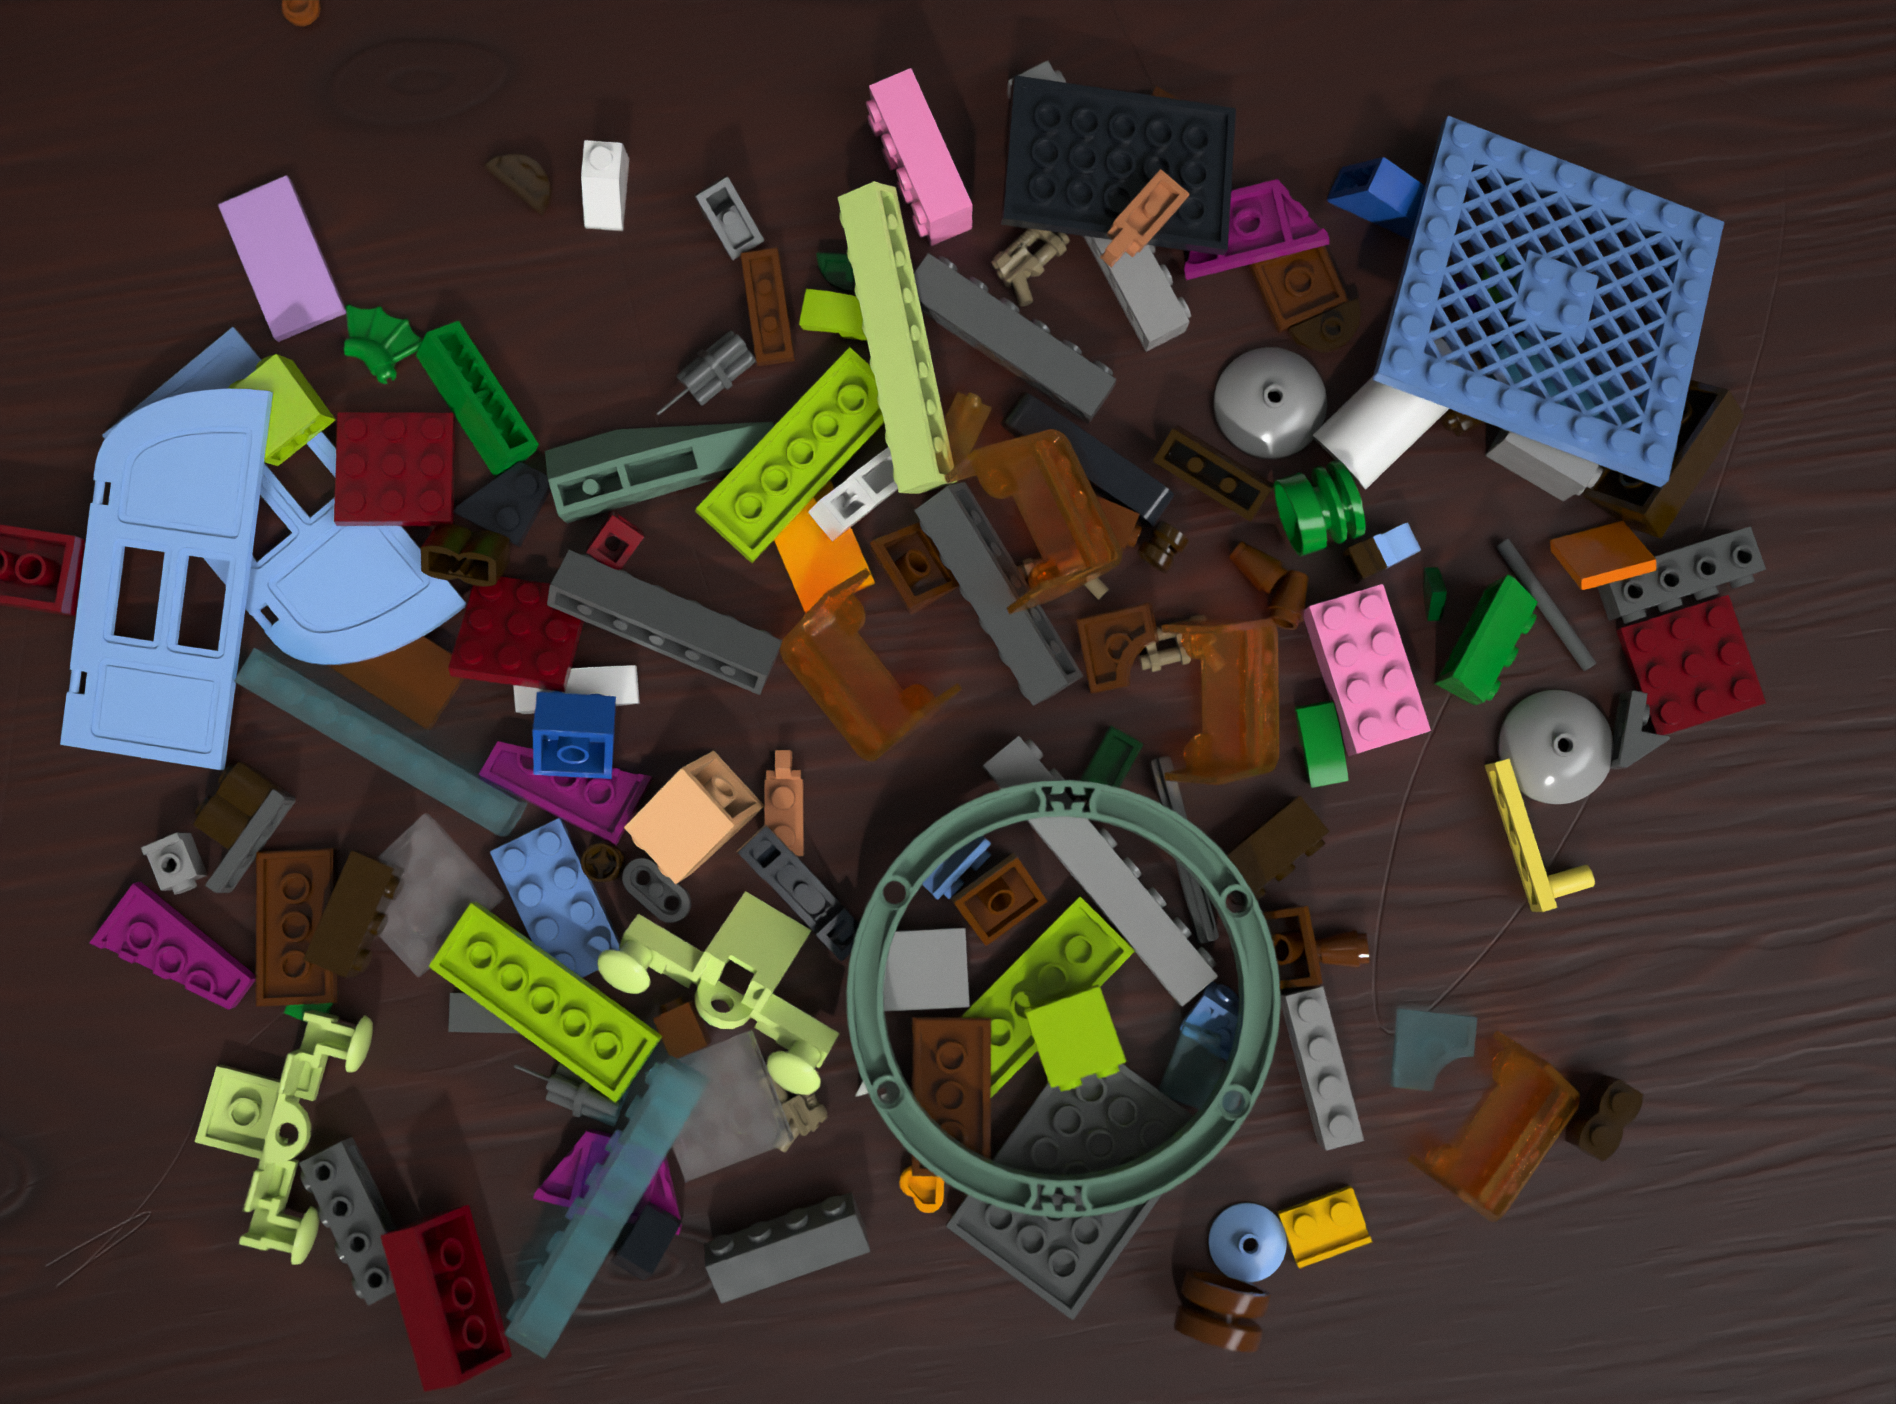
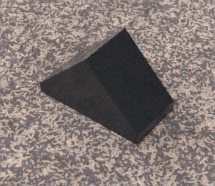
(646, 1241)

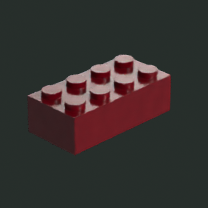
(40, 570)
(446, 1298)

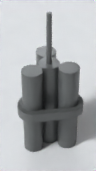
(714, 369)
(576, 1094)

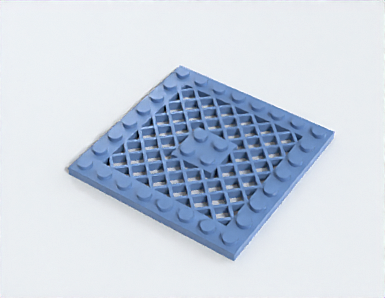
(1551, 302)

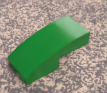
(1321, 744)

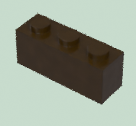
(1213, 472)
(1275, 845)
(355, 914)

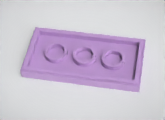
(282, 258)

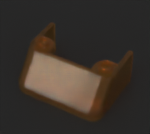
(1056, 506)
(851, 679)
(1237, 699)
(1507, 1133)

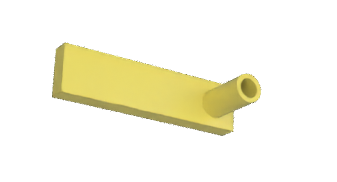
(1537, 885)

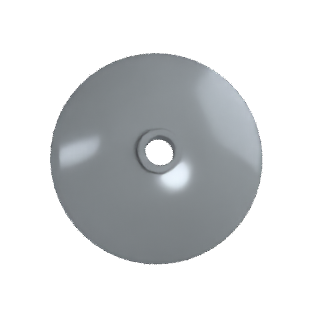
(1255, 422)
(1531, 743)

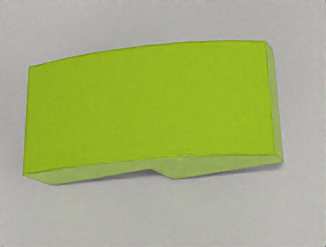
(832, 313)

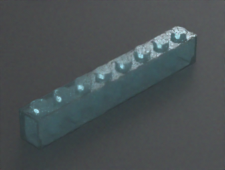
(381, 742)
(607, 1205)

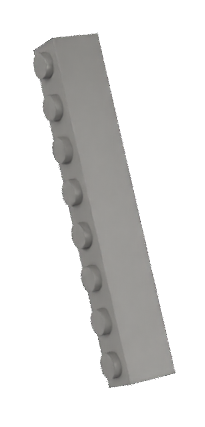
(1138, 281)
(1109, 880)

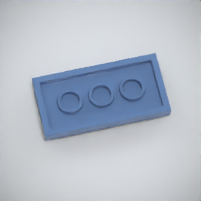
(556, 897)

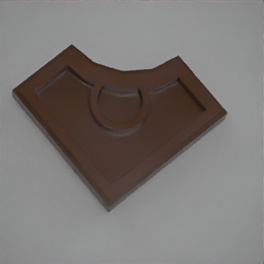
(1112, 643)

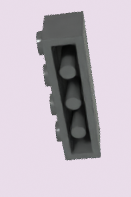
(1685, 572)
(354, 1213)
(786, 1247)

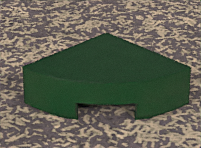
(837, 271)
(1434, 593)

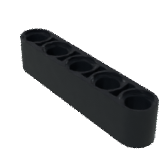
(1105, 469)

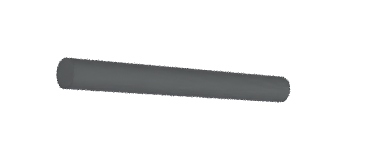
(1546, 605)

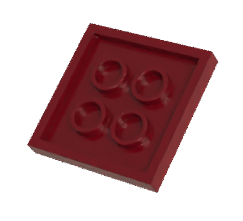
(394, 469)
(515, 637)
(1691, 666)

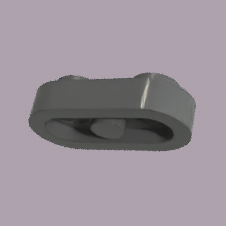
(657, 891)

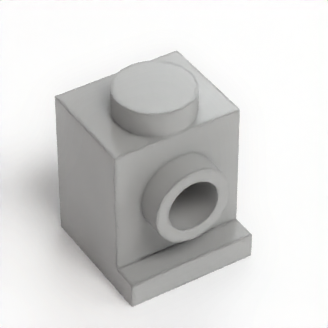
(188, 862)

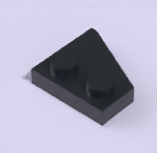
(508, 502)

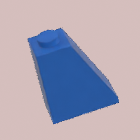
(1379, 194)

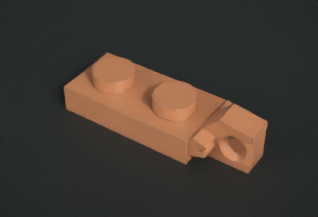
(1144, 217)
(785, 802)

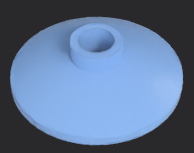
(1233, 1228)

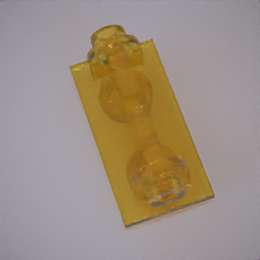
(964, 424)

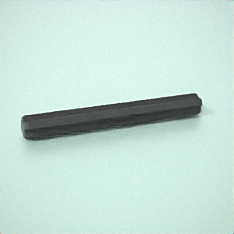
(1195, 896)

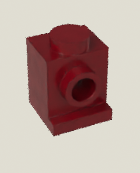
(625, 531)

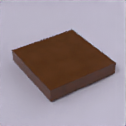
(1298, 286)

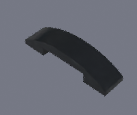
(801, 891)

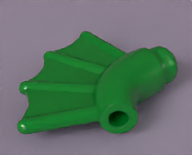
(379, 340)

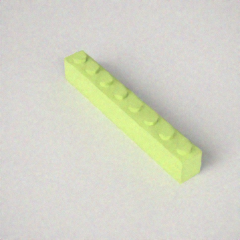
(896, 338)

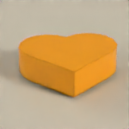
(926, 1190)

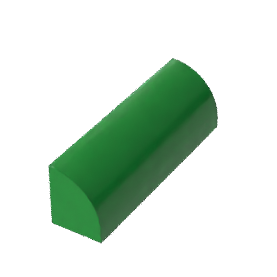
(476, 398)

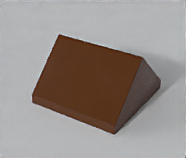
(913, 567)
(999, 899)
(1294, 946)

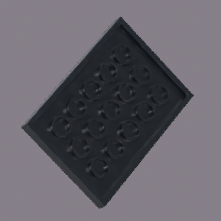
(1091, 150)

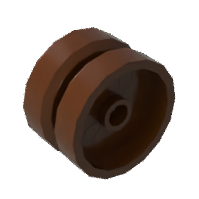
(1221, 1311)

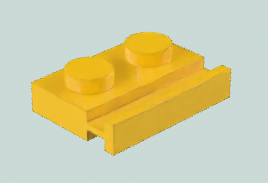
(1324, 1226)

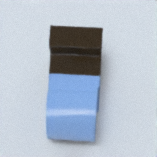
(1380, 552)

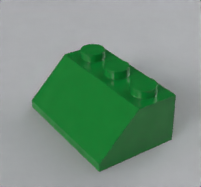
(1488, 641)

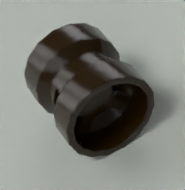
(1163, 547)
(595, 862)

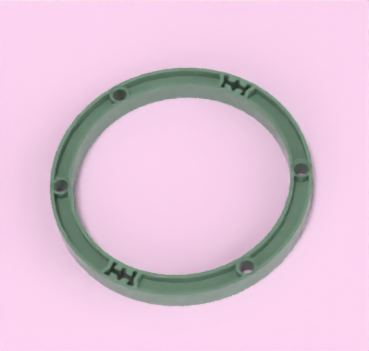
(1189, 1147)

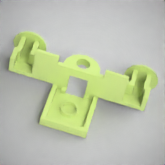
(758, 941)
(247, 1115)

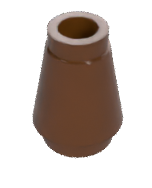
(1258, 567)
(1289, 602)
(1343, 949)

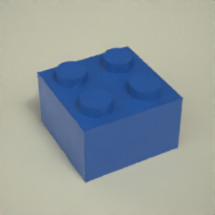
(573, 735)

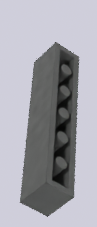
(1011, 339)
(993, 583)
(663, 622)

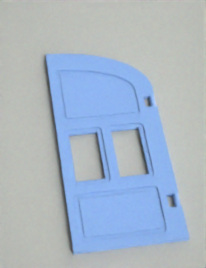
(186, 487)
(333, 587)

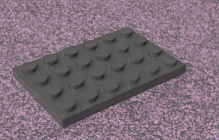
(1069, 1134)

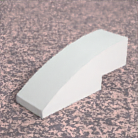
(855, 496)
(606, 680)

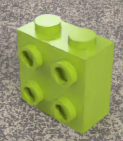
(295, 408)
(1075, 1038)

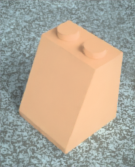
(693, 816)

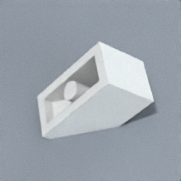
(604, 184)

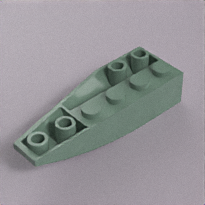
(643, 464)

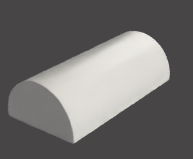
(1378, 426)

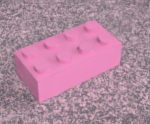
(920, 156)
(1366, 670)

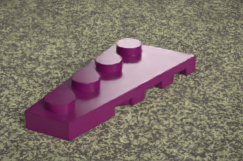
(589, 803)
(160, 938)

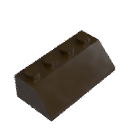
(1705, 427)

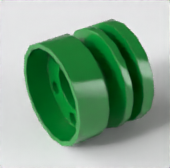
(1327, 504)

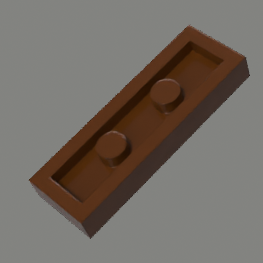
(767, 307)

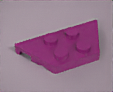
(1261, 227)
(570, 1176)

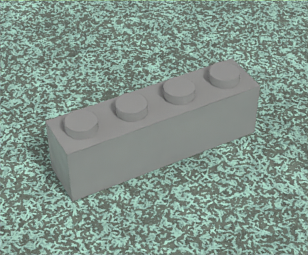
(1321, 1067)

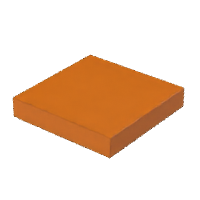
(1603, 555)

